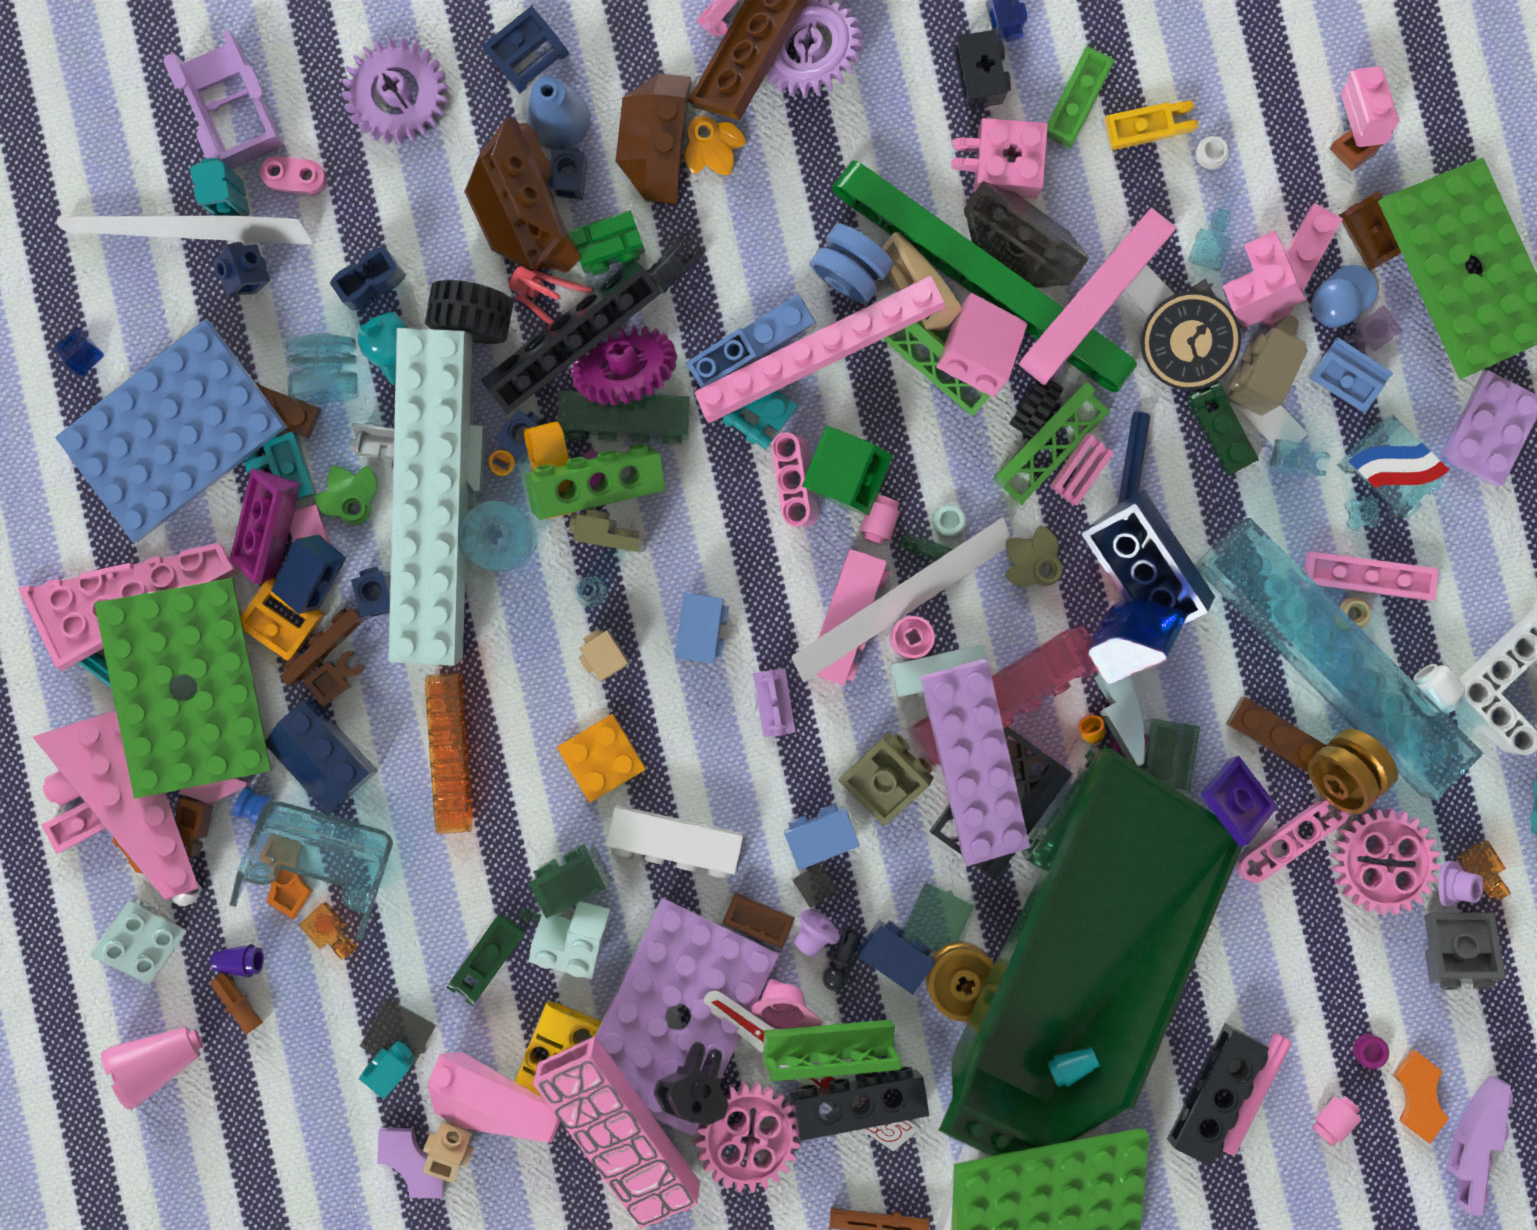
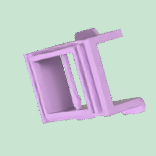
(209, 71)

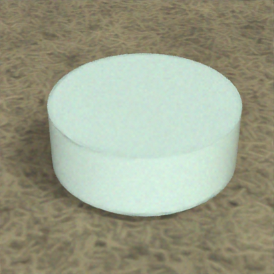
(949, 520)

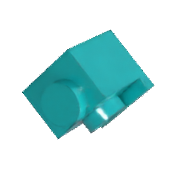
(387, 1069)

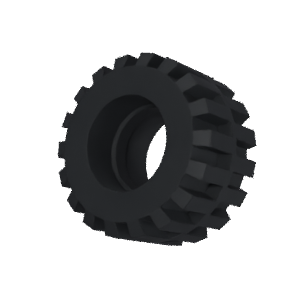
(470, 308)

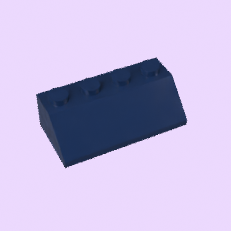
(1147, 557)

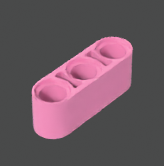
(785, 467)

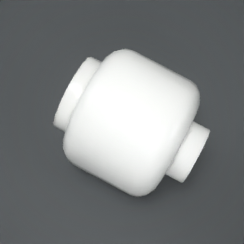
(1440, 686)

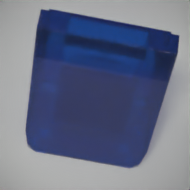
(78, 351)

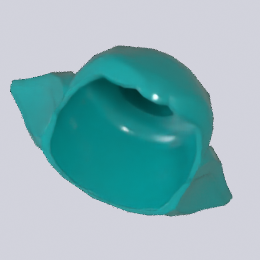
(379, 342)

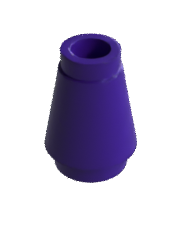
(238, 961)

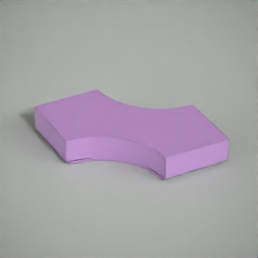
(401, 1151)

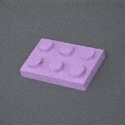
(1492, 429)

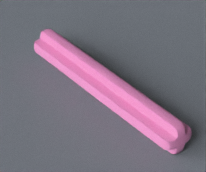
(1278, 1049)

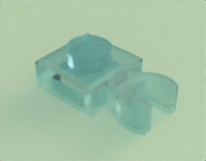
(1294, 459)

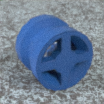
(250, 805)

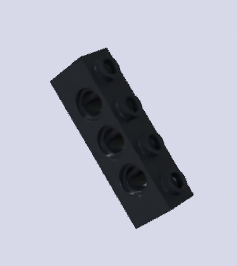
(1214, 1076)
(907, 1105)

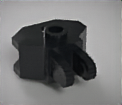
(694, 1093)

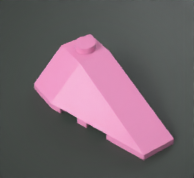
(487, 1101)

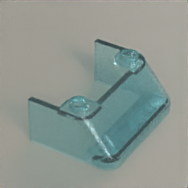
(316, 848)

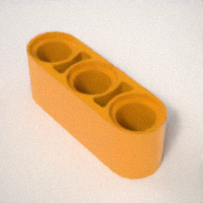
(547, 447)

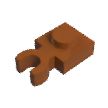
(1351, 154)

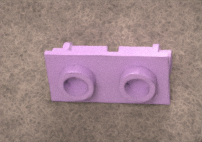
(774, 702)

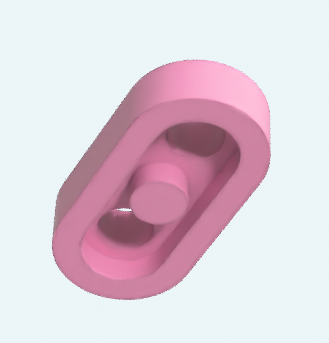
(291, 175)

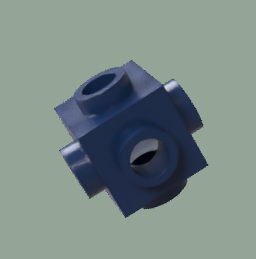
(241, 269)

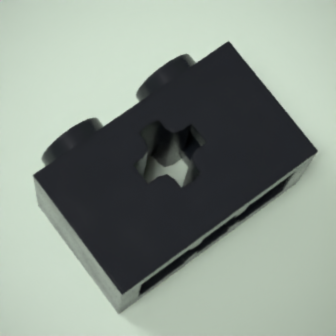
(987, 51)

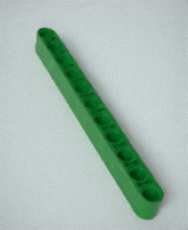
(976, 269)

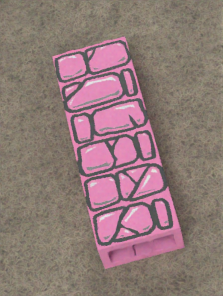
(617, 1132)

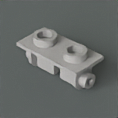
(371, 439)

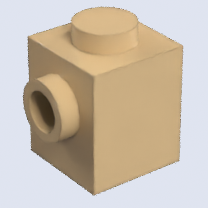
(602, 654)

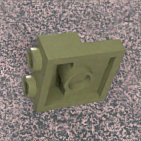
(600, 530)
(887, 778)

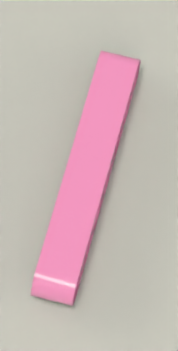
(1097, 296)

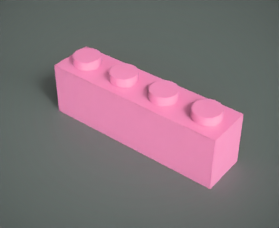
(854, 591)

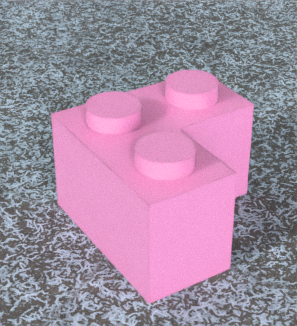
(1269, 287)

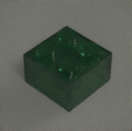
(569, 881)

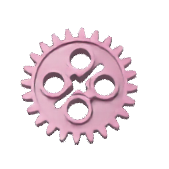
(1388, 832)
(776, 1139)

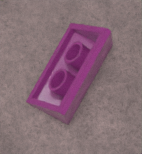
(264, 525)

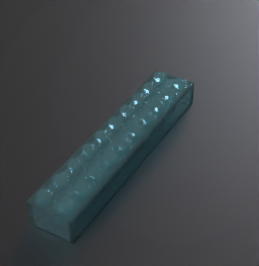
(1337, 658)

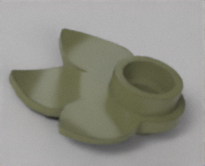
(1030, 556)

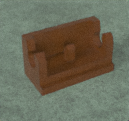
(1370, 231)

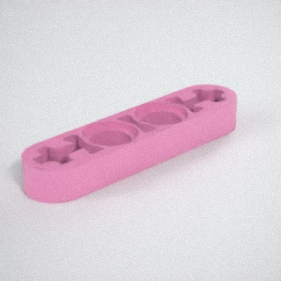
(1294, 842)

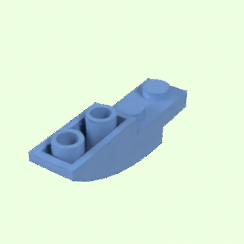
(752, 342)

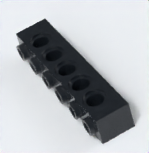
(571, 336)

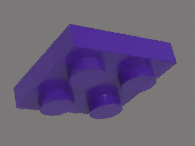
(1239, 801)

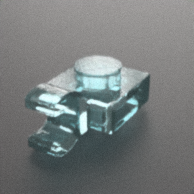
(1210, 245)

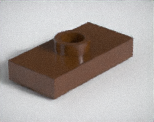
(758, 920)

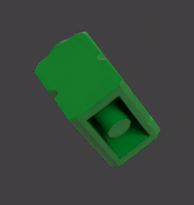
(608, 242)

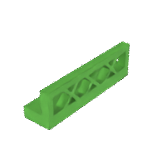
(935, 342)
(1048, 431)
(830, 1046)

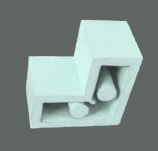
(571, 944)

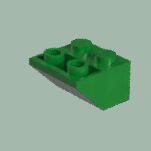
(847, 470)

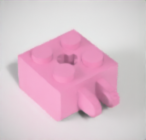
(999, 138)

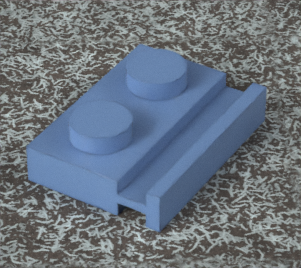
(1350, 375)

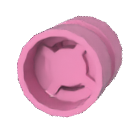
(911, 637)

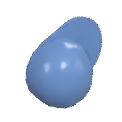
(1344, 296)

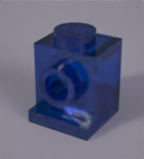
(1007, 18)

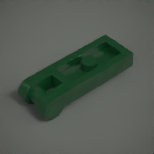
(1222, 429)
(487, 958)

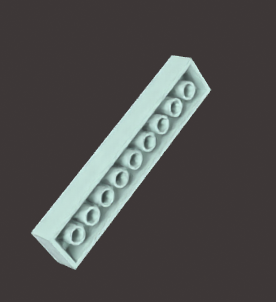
(429, 496)

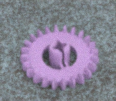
(817, 63)
(384, 64)

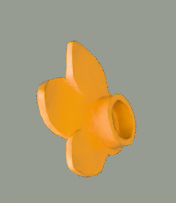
(715, 149)

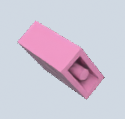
(982, 345)

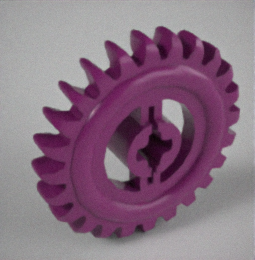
(626, 359)

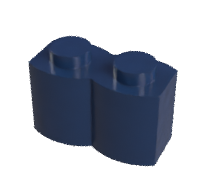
(361, 283)

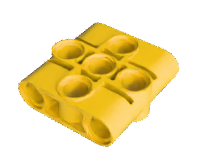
(555, 1033)

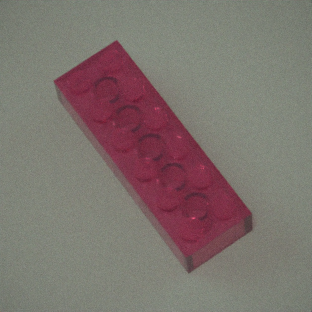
(1027, 681)

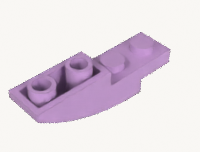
(1479, 1131)

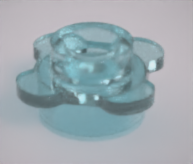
(1371, 510)

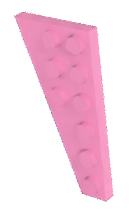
(67, 611)
(96, 766)

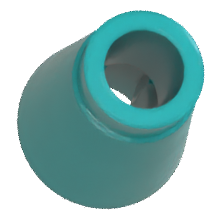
(1072, 1066)

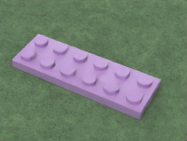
(975, 761)

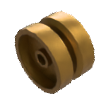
(1352, 771)
(942, 982)

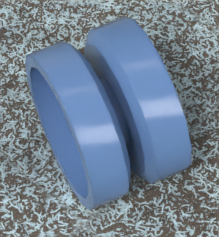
(851, 263)

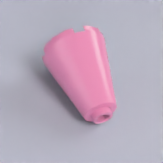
(149, 1063)

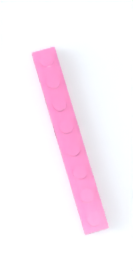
(820, 349)

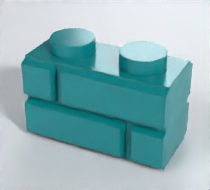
(219, 189)

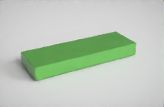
(1078, 96)

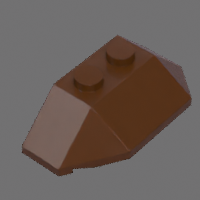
(654, 136)

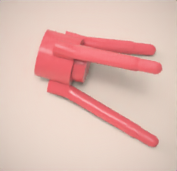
(529, 284)

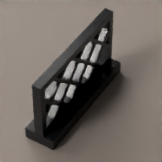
(1033, 805)

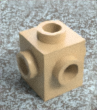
(447, 1151)

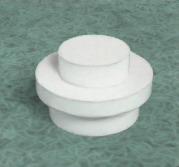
(1212, 152)

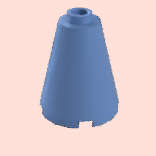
(556, 113)

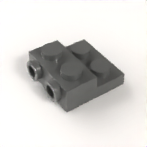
(1463, 950)

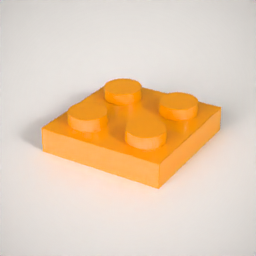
(601, 758)

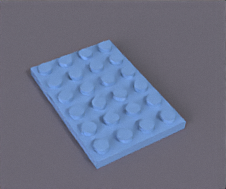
(171, 431)

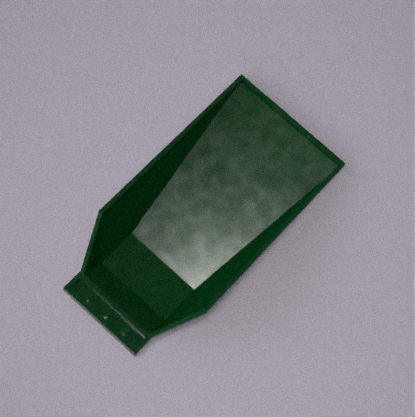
(1091, 963)

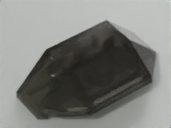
(1023, 237)

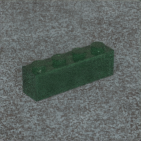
(648, 418)

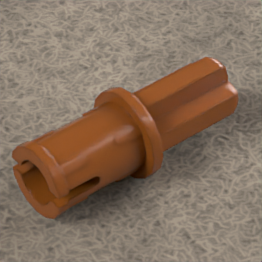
(236, 1003)

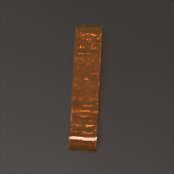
(448, 753)

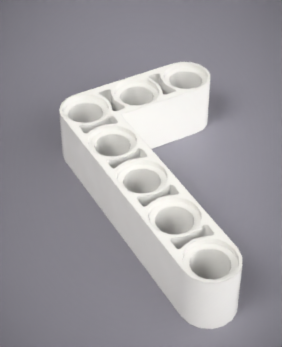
(1490, 688)

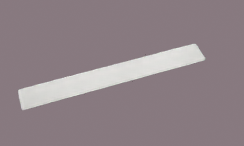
(1148, 292)
(901, 600)

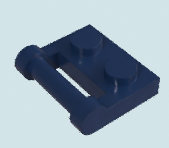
(520, 40)

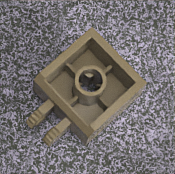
(1268, 368)

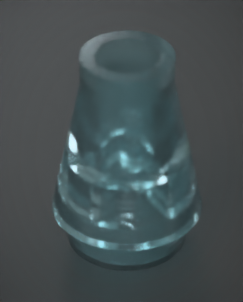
(598, 594)

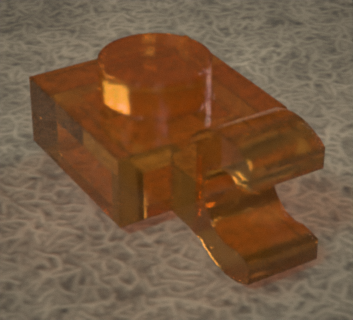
(1484, 861)
(325, 928)

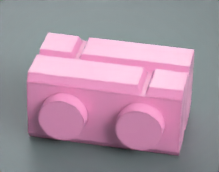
(1369, 106)

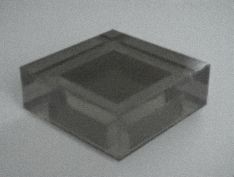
(814, 884)

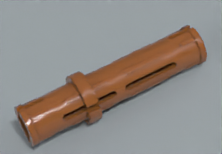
(862, 1220)

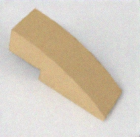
(913, 267)

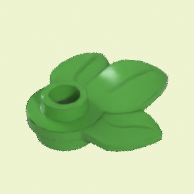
(346, 490)

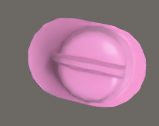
(784, 1007)

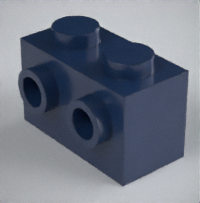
(308, 573)
(896, 956)

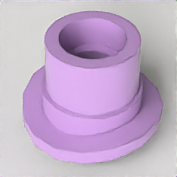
(1458, 885)
(815, 932)

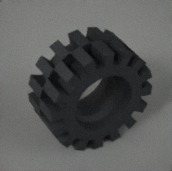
(1036, 407)

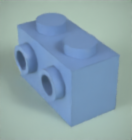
(700, 628)
(821, 836)

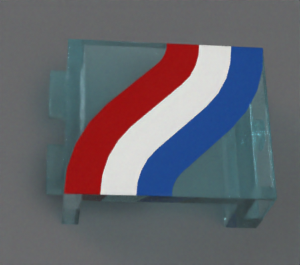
(1396, 466)

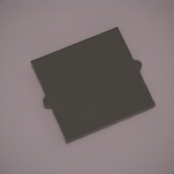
(398, 1024)

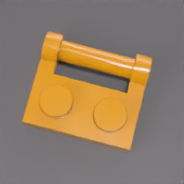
(275, 629)

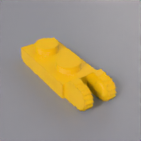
(1148, 124)

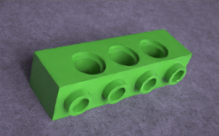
(644, 479)

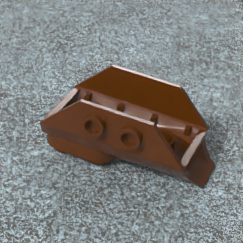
(515, 201)

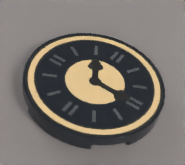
(1190, 340)

